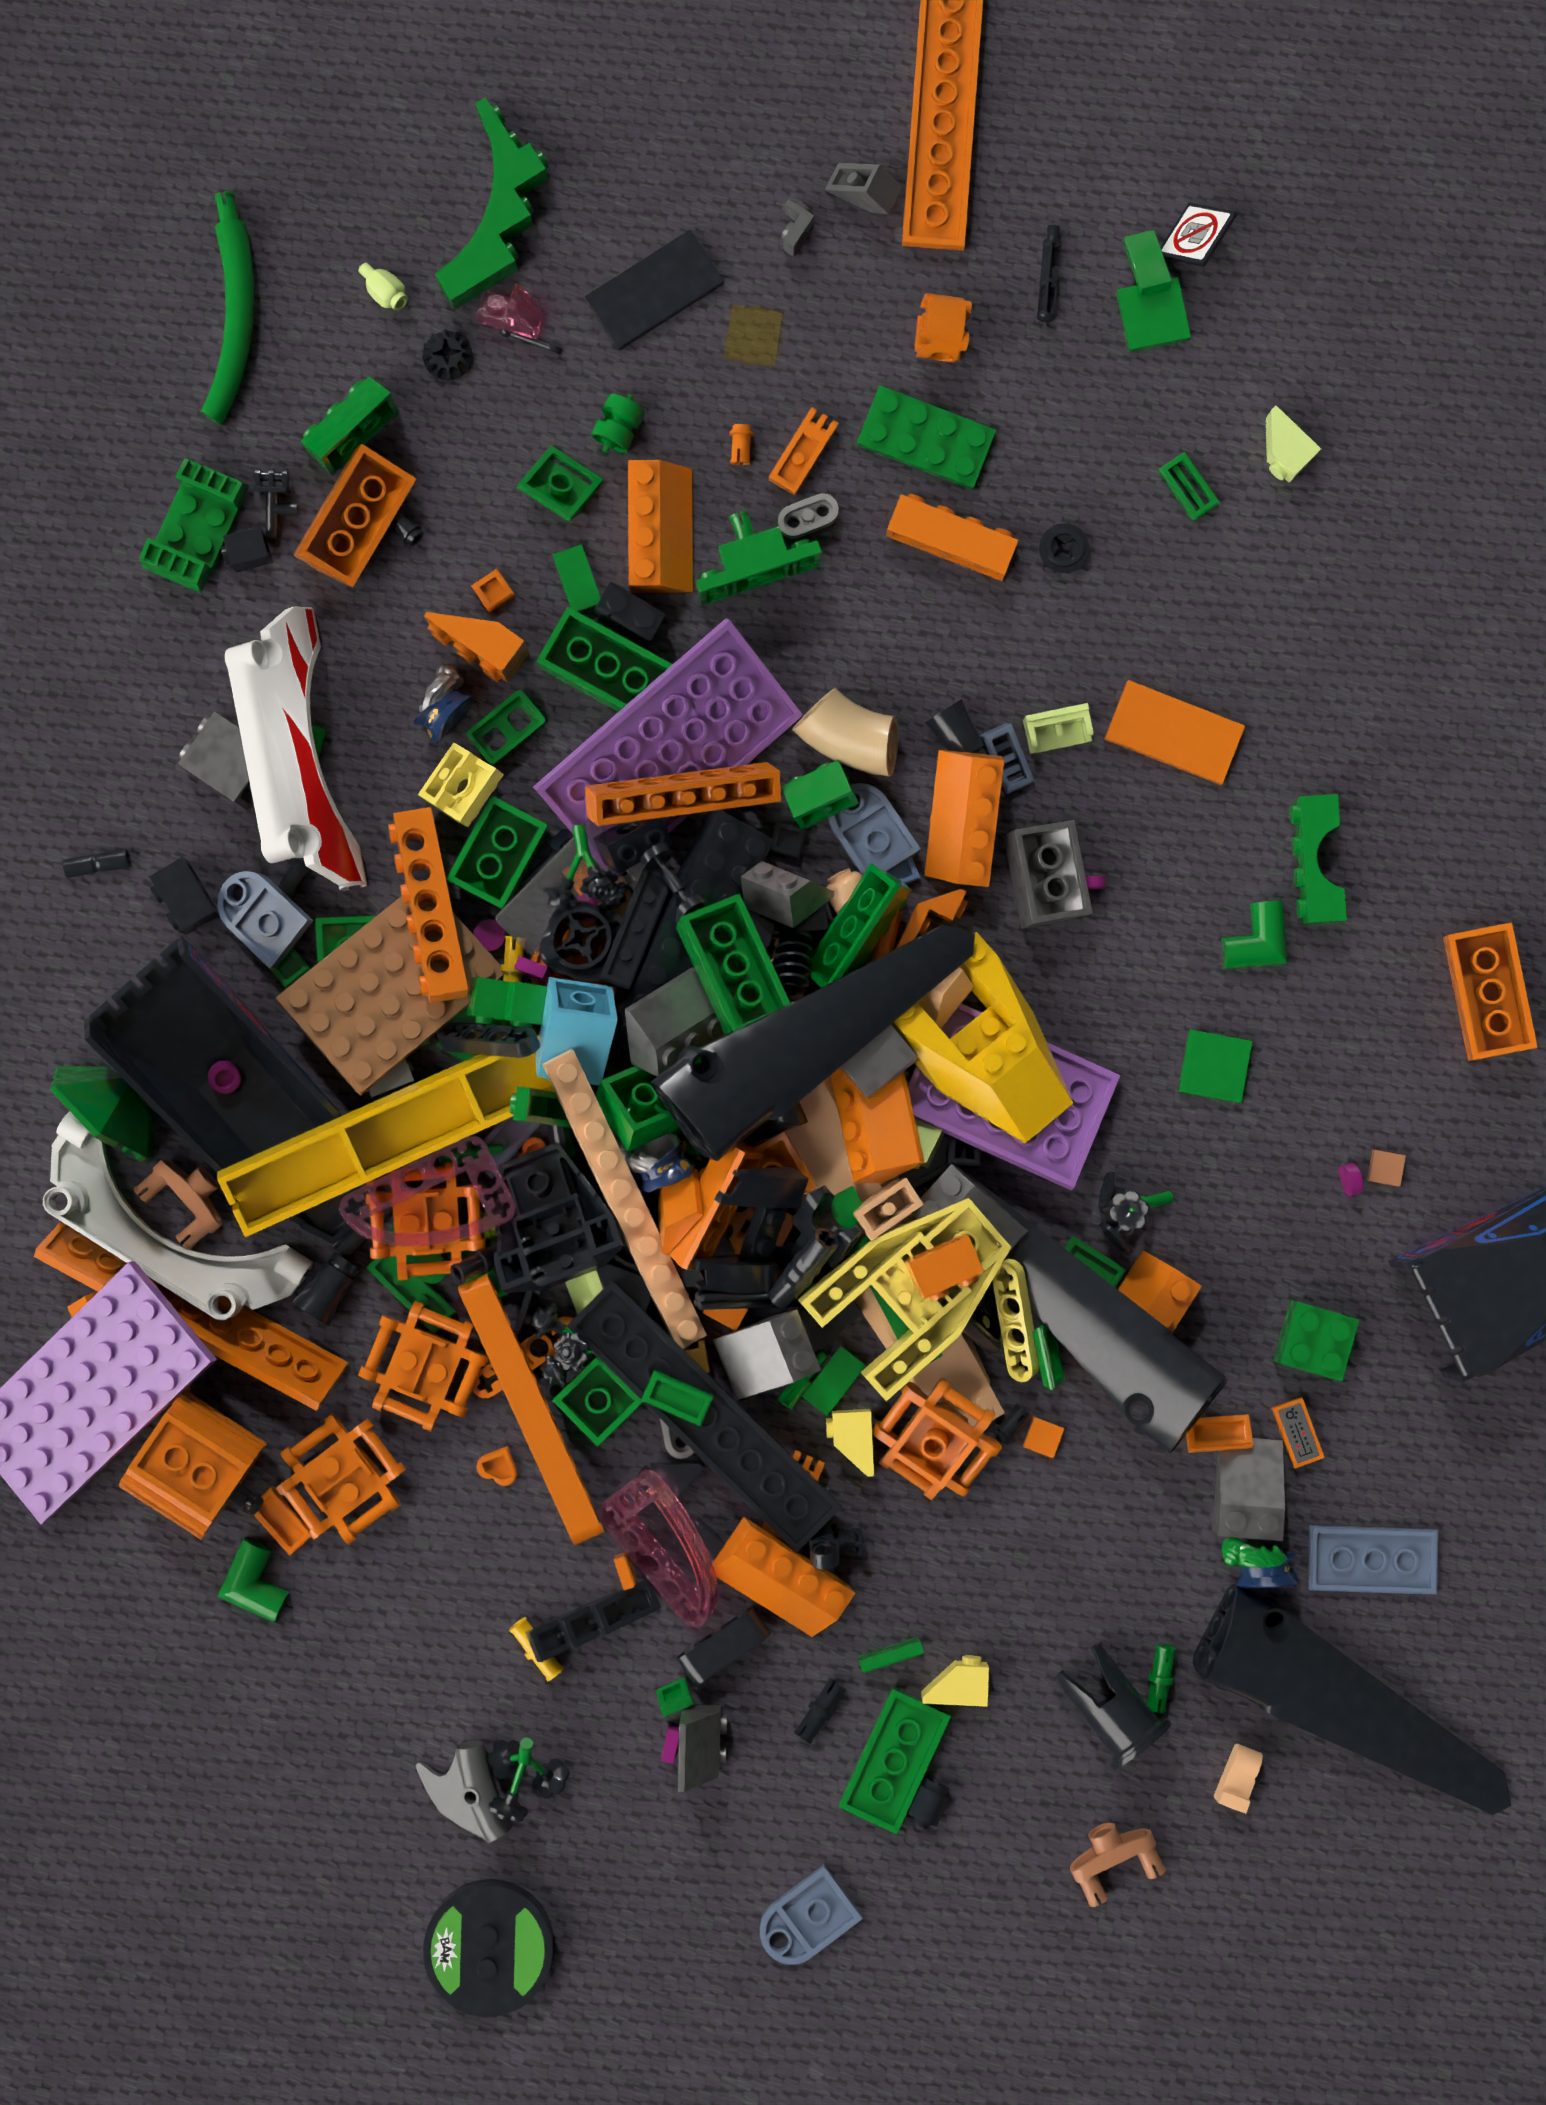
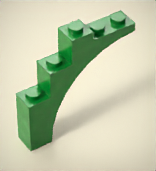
(487, 256)
(544, 1108)

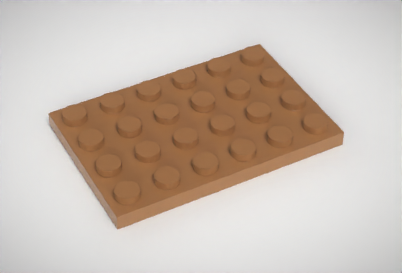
(367, 999)

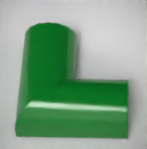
(1266, 943)
(244, 1583)

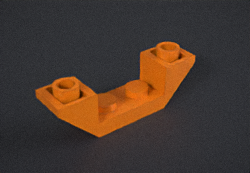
(943, 906)

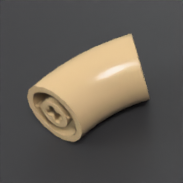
(851, 734)

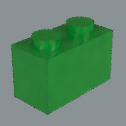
(819, 794)

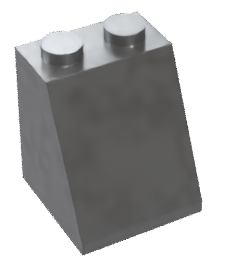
(219, 759)
(767, 1354)

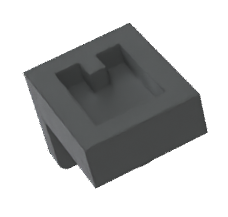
(797, 232)

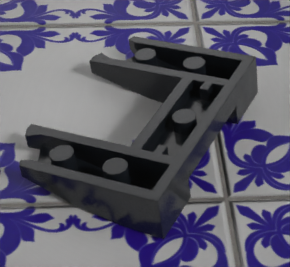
(753, 1269)

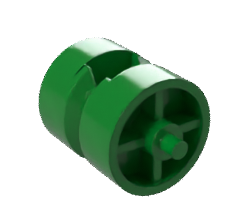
(619, 419)

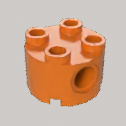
(941, 328)

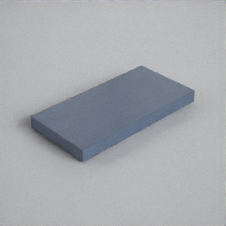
(1373, 1559)

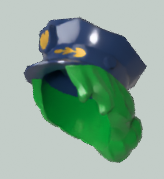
(1259, 1564)

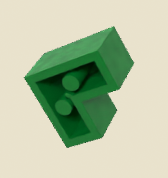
(509, 1001)

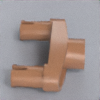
(192, 1190)
(1109, 1850)

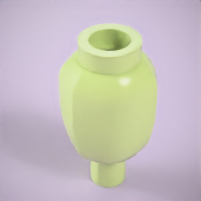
(384, 287)

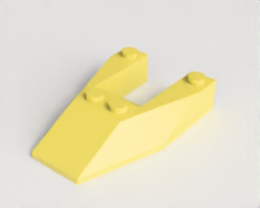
(883, 1265)

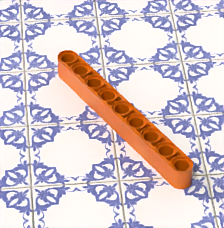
(530, 1409)

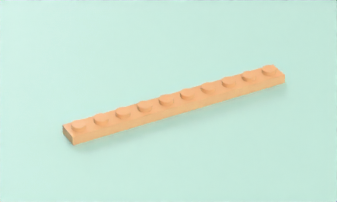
(623, 1197)

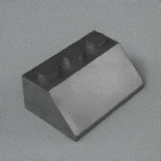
(1047, 873)
(669, 1021)

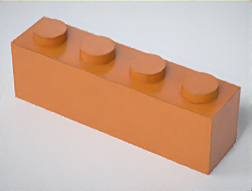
(951, 536)

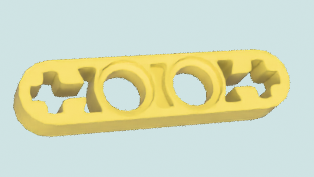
(1010, 1320)

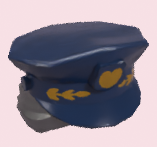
(443, 703)
(660, 1162)

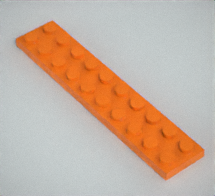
(942, 124)
(243, 1341)

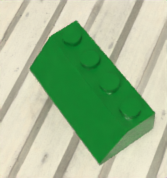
(858, 925)

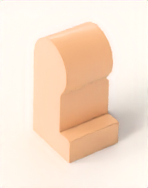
(1239, 1778)

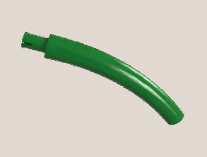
(239, 309)

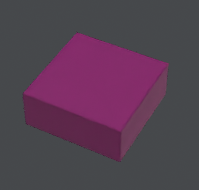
(533, 970)
(670, 1743)

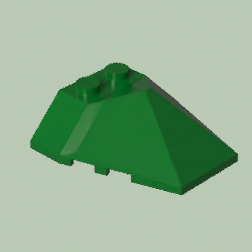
(107, 1108)

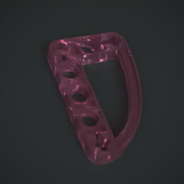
(430, 1179)
(698, 1604)

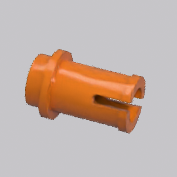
(741, 442)

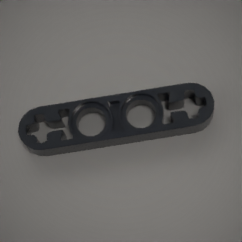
(488, 1039)

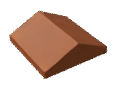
(678, 1210)

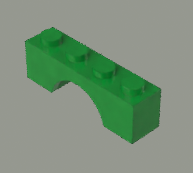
(1320, 899)

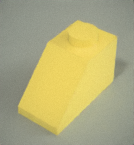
(853, 1436)
(960, 1684)

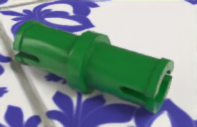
(1161, 1677)

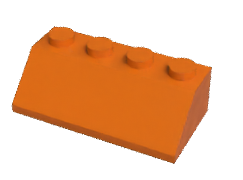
(354, 516)
(660, 527)
(964, 817)
(878, 1130)
(716, 1217)
(1159, 1289)
(781, 1579)

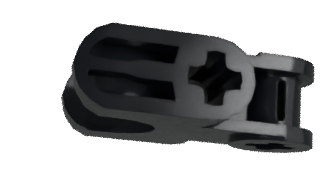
(817, 1213)

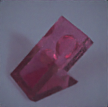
(514, 313)

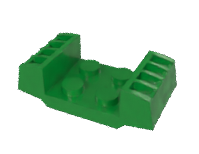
(195, 526)

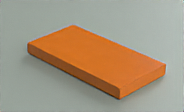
(1174, 732)

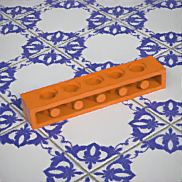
(682, 793)
(420, 826)

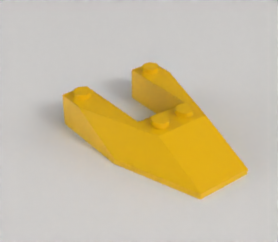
(998, 1060)

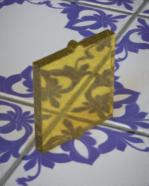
(753, 335)

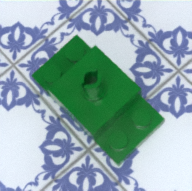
(755, 561)

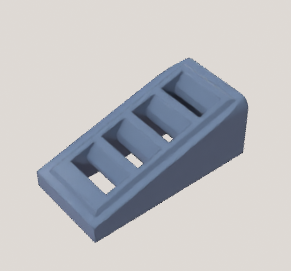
(1012, 741)

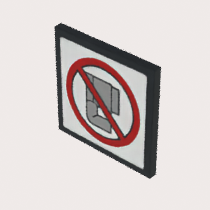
(1197, 234)

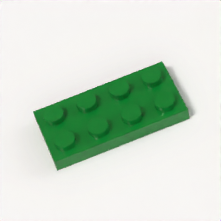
(926, 437)
(894, 1760)

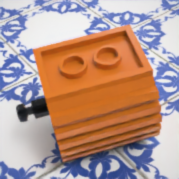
(194, 1465)

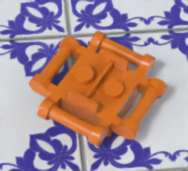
(423, 1213)
(423, 1366)
(936, 1439)
(341, 1478)

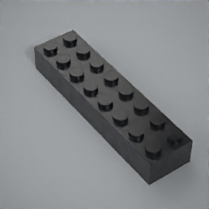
(713, 868)

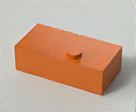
(1490, 991)

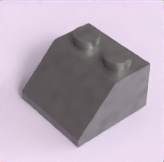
(782, 894)

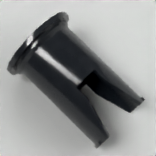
(1122, 1718)

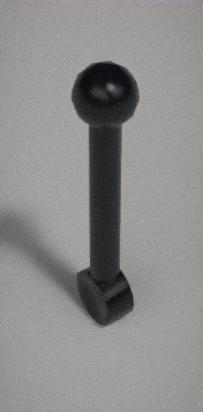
(550, 347)

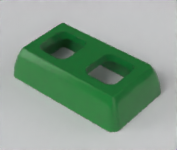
(498, 719)

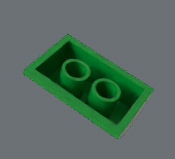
(349, 424)

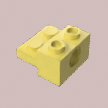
(460, 785)

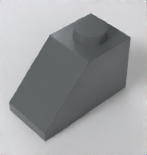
(864, 186)

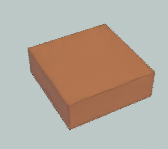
(1386, 1168)

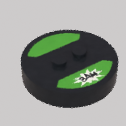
(488, 1948)

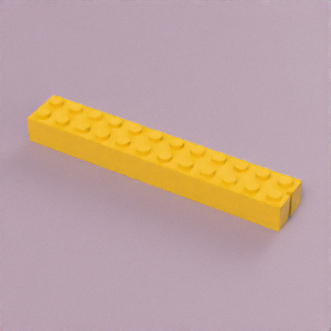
(375, 1139)

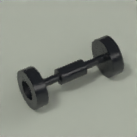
(656, 858)

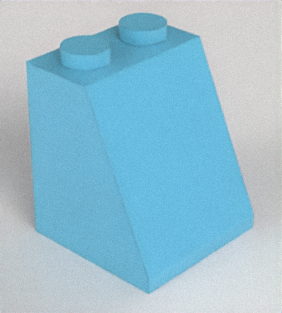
(578, 1019)

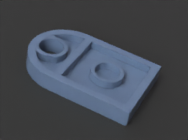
(873, 832)
(263, 917)
(810, 1916)

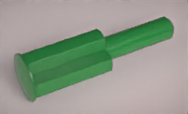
(494, 1149)
(796, 1389)

